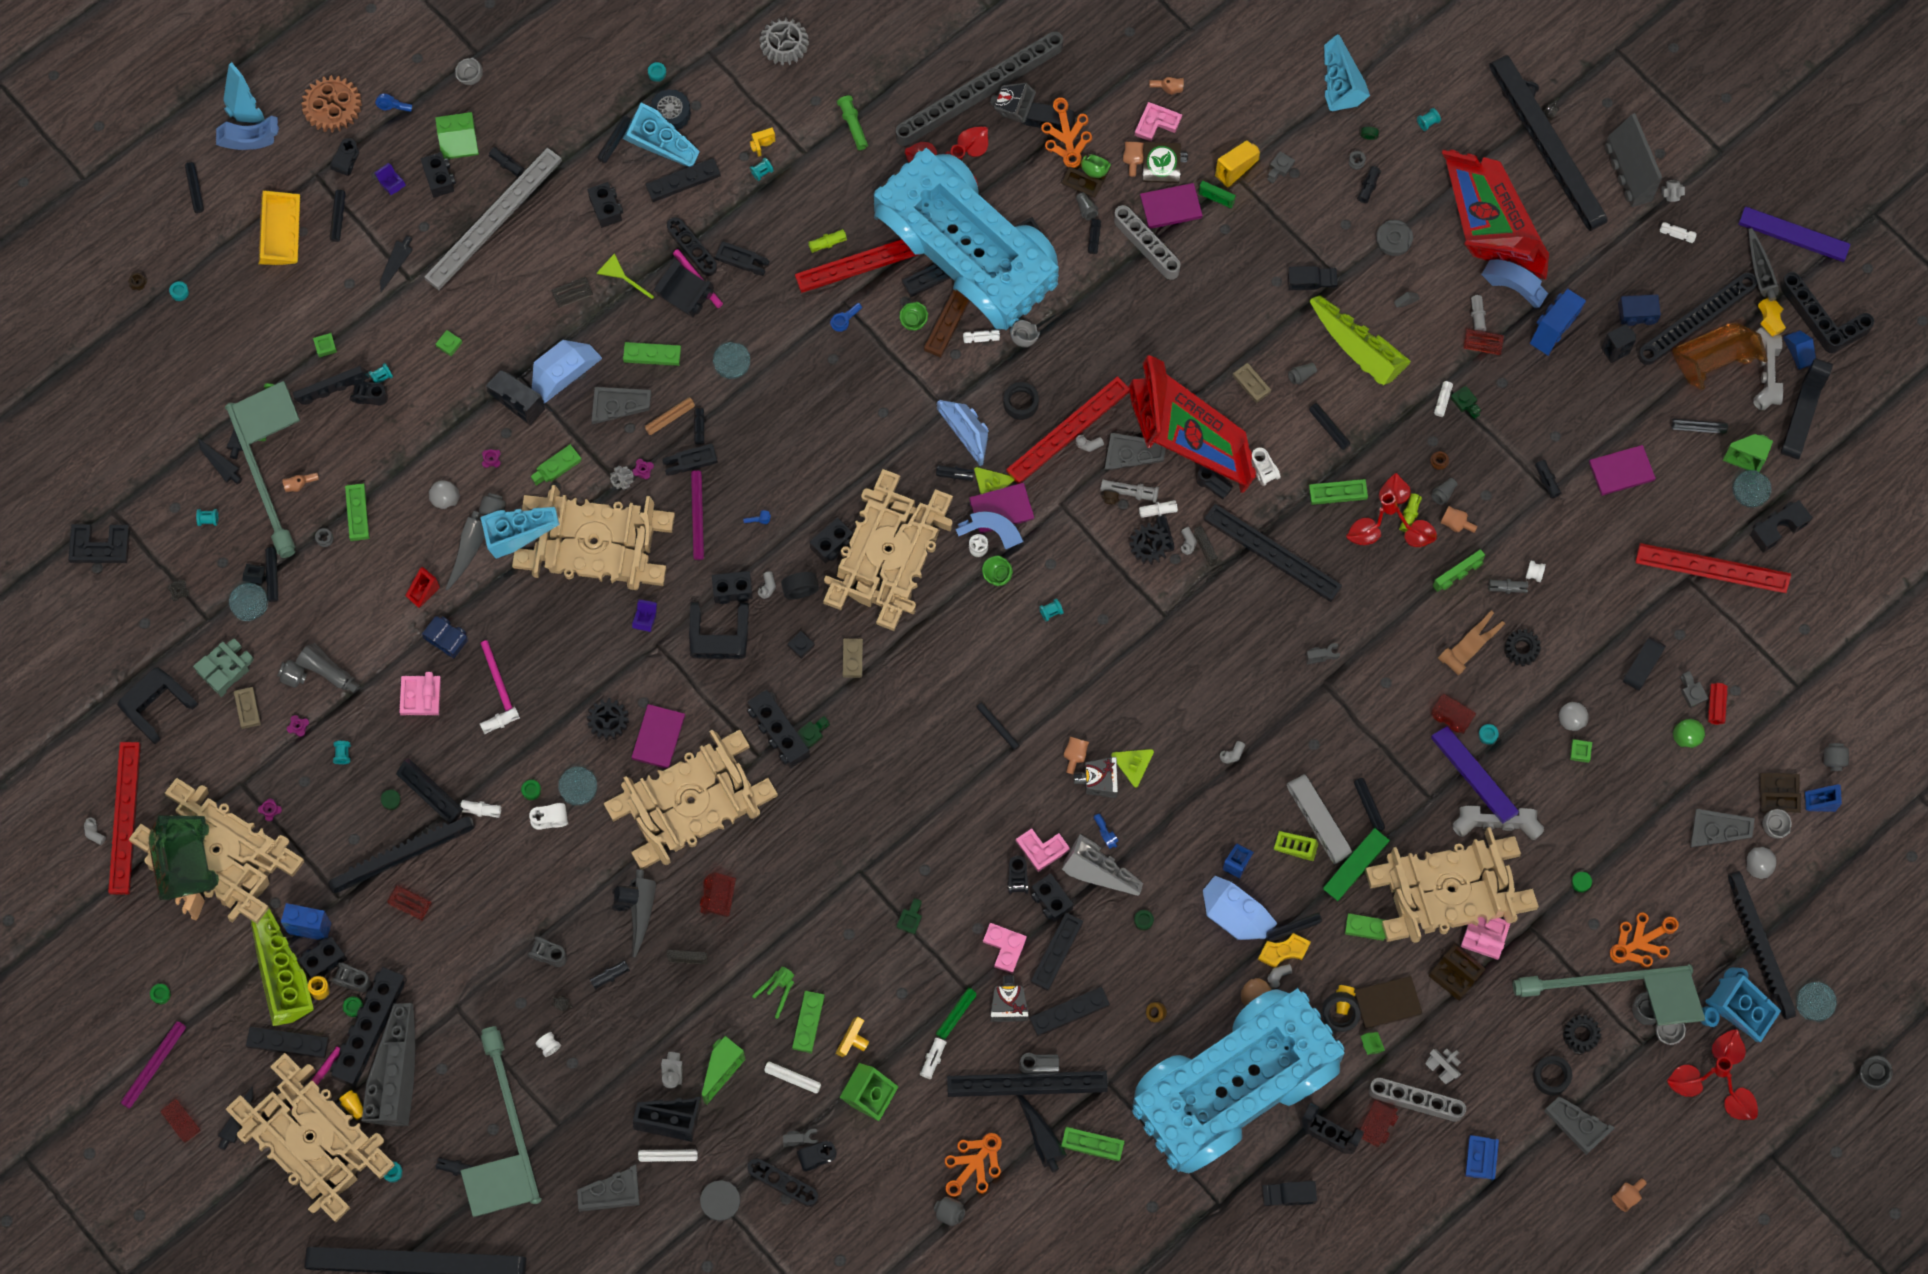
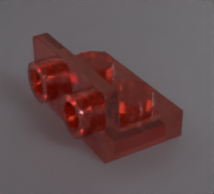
(1453, 714)
(717, 894)
(1378, 1122)

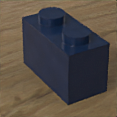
(1639, 309)

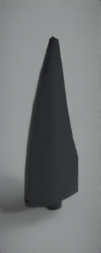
(1045, 1141)

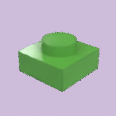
(448, 343)
(325, 345)
(1581, 751)
(1372, 1043)

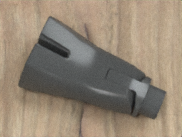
(316, 660)

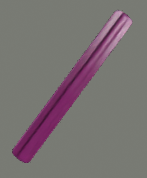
(697, 515)
(153, 1064)

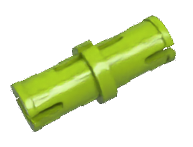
(827, 241)
(1410, 512)

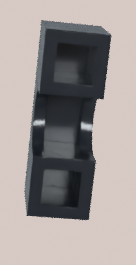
(1792, 516)

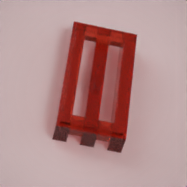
(1469, 342)
(423, 910)

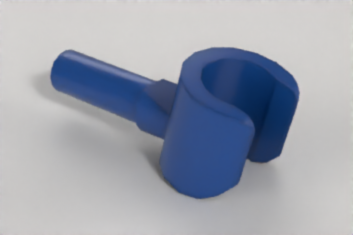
(764, 518)

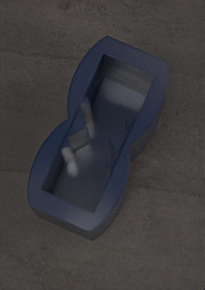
(445, 637)

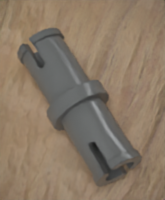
(1508, 586)

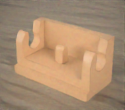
(192, 904)

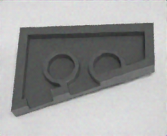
(618, 403)
(1131, 451)
(1718, 827)
(1580, 1127)
(613, 1192)

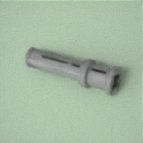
(1139, 491)

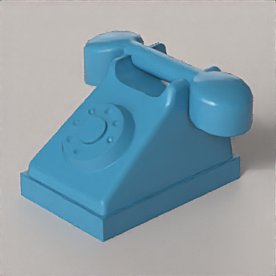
(1741, 1005)

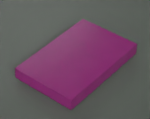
(1171, 206)
(1622, 470)
(1009, 502)
(658, 736)

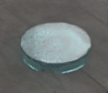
(731, 360)
(1752, 488)
(248, 601)
(577, 786)
(1816, 1001)

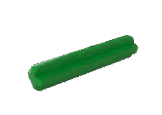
(956, 1014)

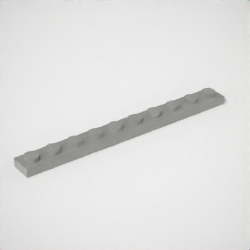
(493, 219)

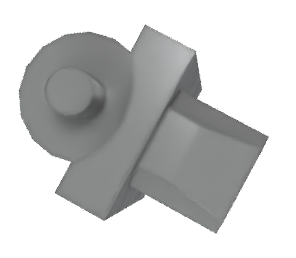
(672, 1070)
(1450, 1071)

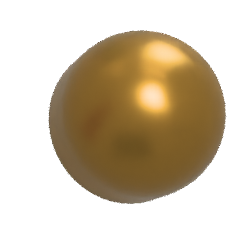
(1162, 1012)

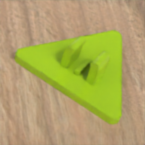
(991, 481)
(1133, 764)

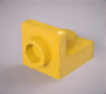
(762, 138)

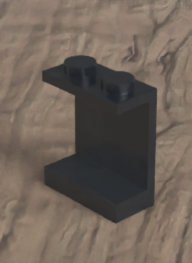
(684, 289)

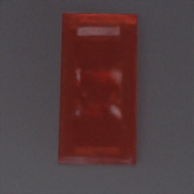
(180, 1121)

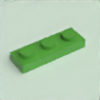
(652, 354)
(1338, 492)
(357, 512)
(1459, 571)
(808, 1022)
(1092, 1144)

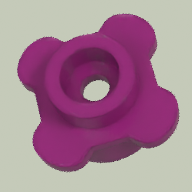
(487, 454)
(645, 474)
(300, 731)
(270, 803)

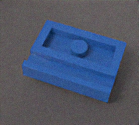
(1481, 1157)

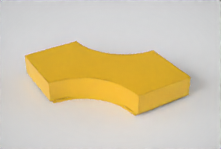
(1771, 317)
(1275, 953)

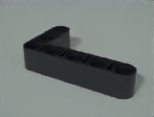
(1822, 318)
(1805, 408)

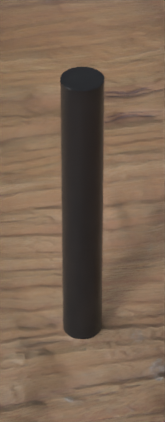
(998, 726)

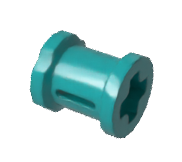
(1428, 119)
(761, 169)
(380, 374)
(207, 517)
(1051, 609)
(341, 752)

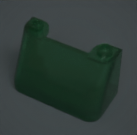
(180, 856)

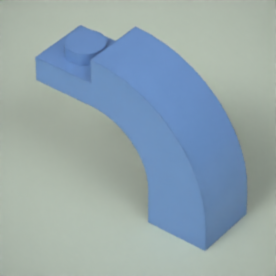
(247, 137)
(1515, 277)
(994, 521)

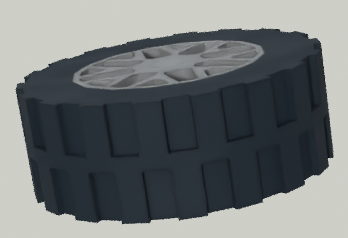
(673, 107)

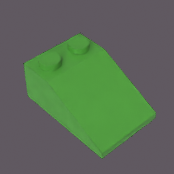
(723, 1064)

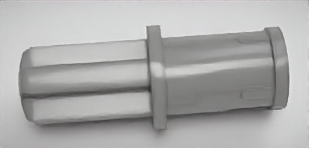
(1478, 313)

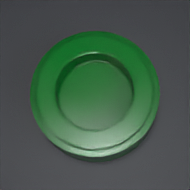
(531, 789)
(1581, 881)
(160, 994)
(351, 1006)

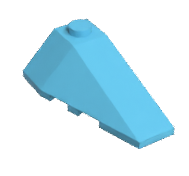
(1344, 81)
(239, 100)
(654, 133)
(512, 530)

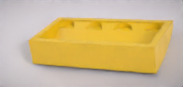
(279, 228)

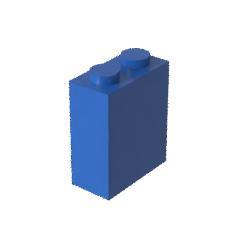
(306, 922)

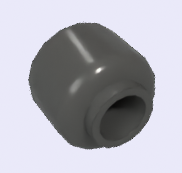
(491, 504)
(291, 674)
(1836, 756)
(949, 1211)

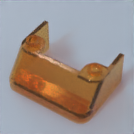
(1718, 349)

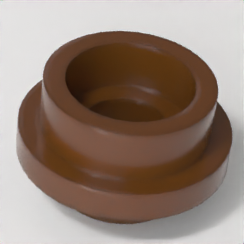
(1439, 455)

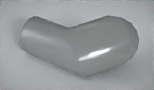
(1083, 443)
(1190, 541)
(769, 587)
(1234, 755)
(91, 833)
(1277, 973)

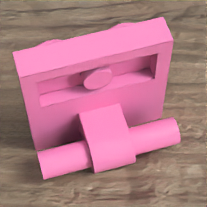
(420, 695)
(1486, 938)

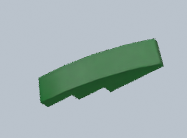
(1356, 864)

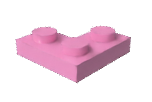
(1155, 117)
(1042, 854)
(1009, 943)

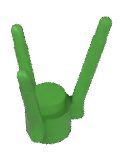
(780, 978)

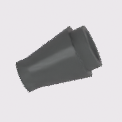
(1086, 206)
(1300, 373)
(1444, 491)

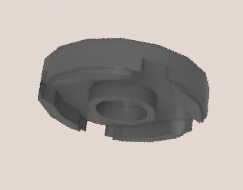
(1394, 238)
(720, 1200)

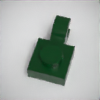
(1466, 400)
(811, 733)
(910, 919)

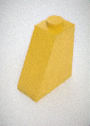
(1236, 163)

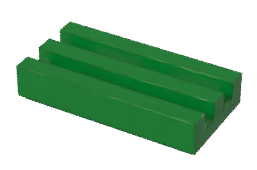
(1216, 194)

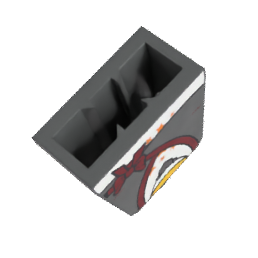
(1099, 777)
(1009, 1002)

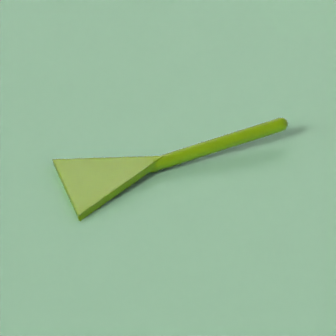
(613, 269)

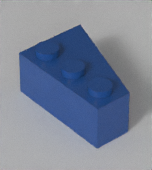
(1557, 320)

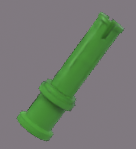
(850, 115)

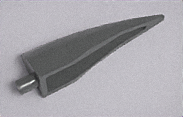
(1763, 269)
(470, 542)
(642, 910)

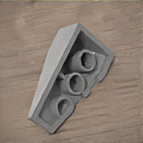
(1090, 865)

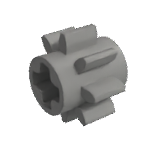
(1673, 190)
(621, 477)

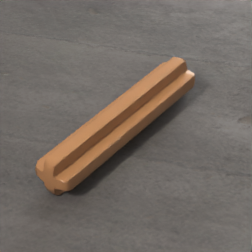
(669, 416)

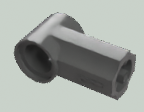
(1041, 1063)

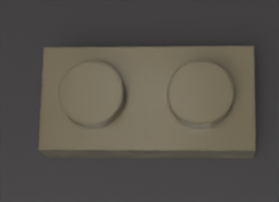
(1251, 383)
(852, 658)
(247, 708)

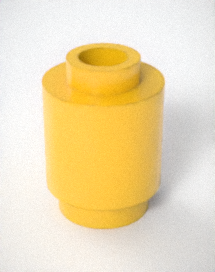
(316, 982)

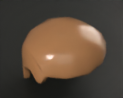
(1253, 989)

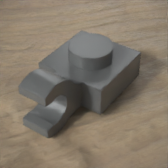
(1280, 166)
(1319, 655)
(1693, 693)
(793, 1138)

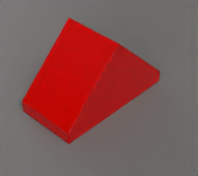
(422, 587)

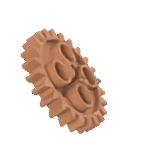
(323, 116)

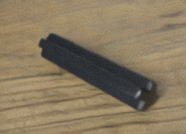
(614, 139)
(194, 187)
(337, 215)
(1329, 426)
(1699, 426)
(271, 574)
(1369, 804)
(1294, 927)

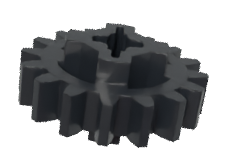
(1157, 540)
(599, 719)

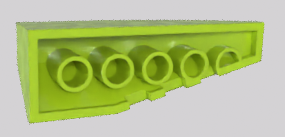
(1370, 352)
(281, 974)

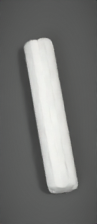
(792, 1077)
(668, 1155)

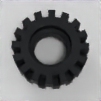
(1524, 636)
(1590, 1025)

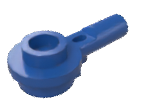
(387, 102)
(841, 321)
(1109, 838)

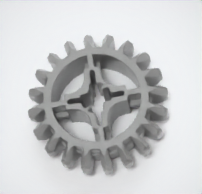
(781, 33)

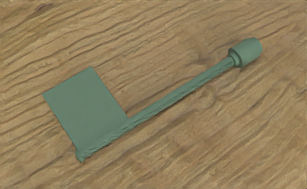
(254, 420)
(1669, 991)
(507, 1180)

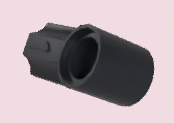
(1214, 483)

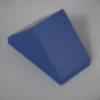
(1801, 348)
(1824, 799)
(1237, 860)

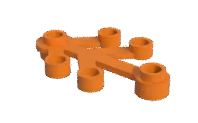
(1067, 136)
(1641, 942)
(975, 1163)

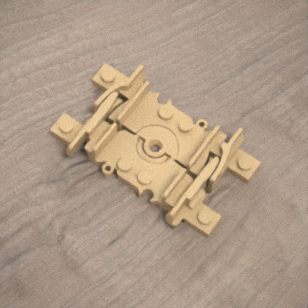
(610, 528)
(901, 563)
(687, 780)
(235, 844)
(1426, 882)
(305, 1157)

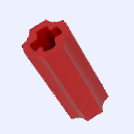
(1717, 703)

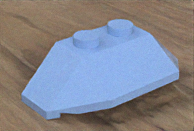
(561, 367)
(966, 426)
(1236, 910)

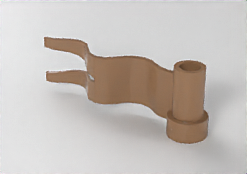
(1469, 646)

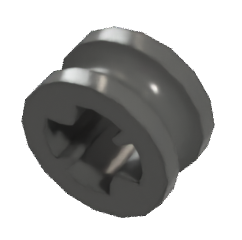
(1358, 154)
(330, 538)

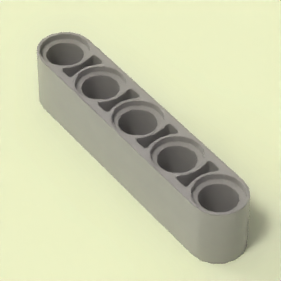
(1147, 250)
(1319, 819)
(1426, 1096)

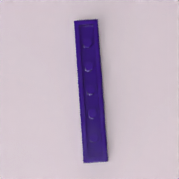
(1794, 234)
(1475, 774)

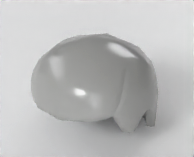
(469, 71)
(1024, 333)
(443, 494)
(1573, 716)
(1777, 823)
(1761, 862)
(1671, 1033)

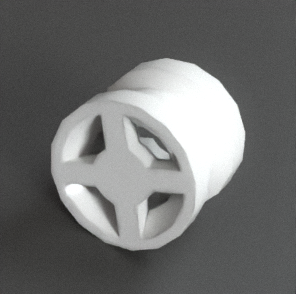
(978, 540)
(1535, 571)
(548, 1044)

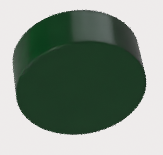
(1369, 133)
(390, 799)
(1143, 920)

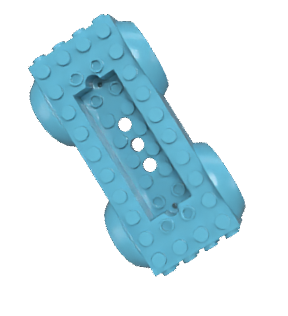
(942, 192)
(1180, 1095)

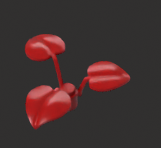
(971, 140)
(1393, 492)
(1729, 1051)

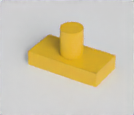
(852, 1038)

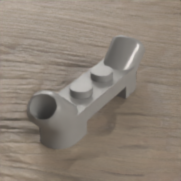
(1772, 391)
(1471, 817)

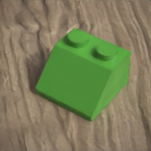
(457, 135)
(1749, 452)
(869, 1091)

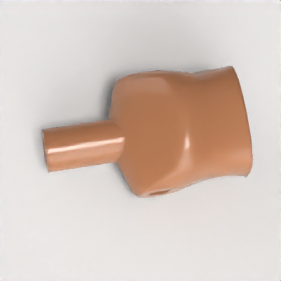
(1169, 85)
(1133, 156)
(295, 485)
(1457, 520)
(1075, 753)
(1628, 1195)

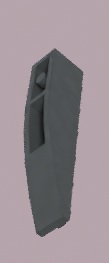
(392, 1073)

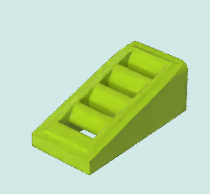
(1294, 852)

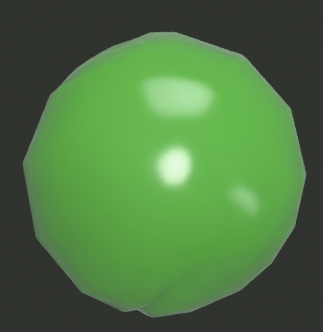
(1095, 166)
(913, 316)
(997, 570)
(1689, 733)

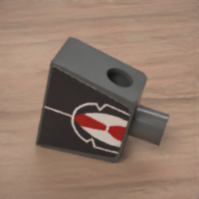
(1014, 101)

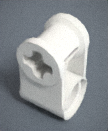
(1266, 469)
(551, 816)

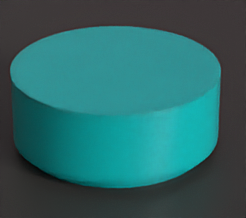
(657, 71)
(179, 291)
(1488, 734)
(394, 1174)

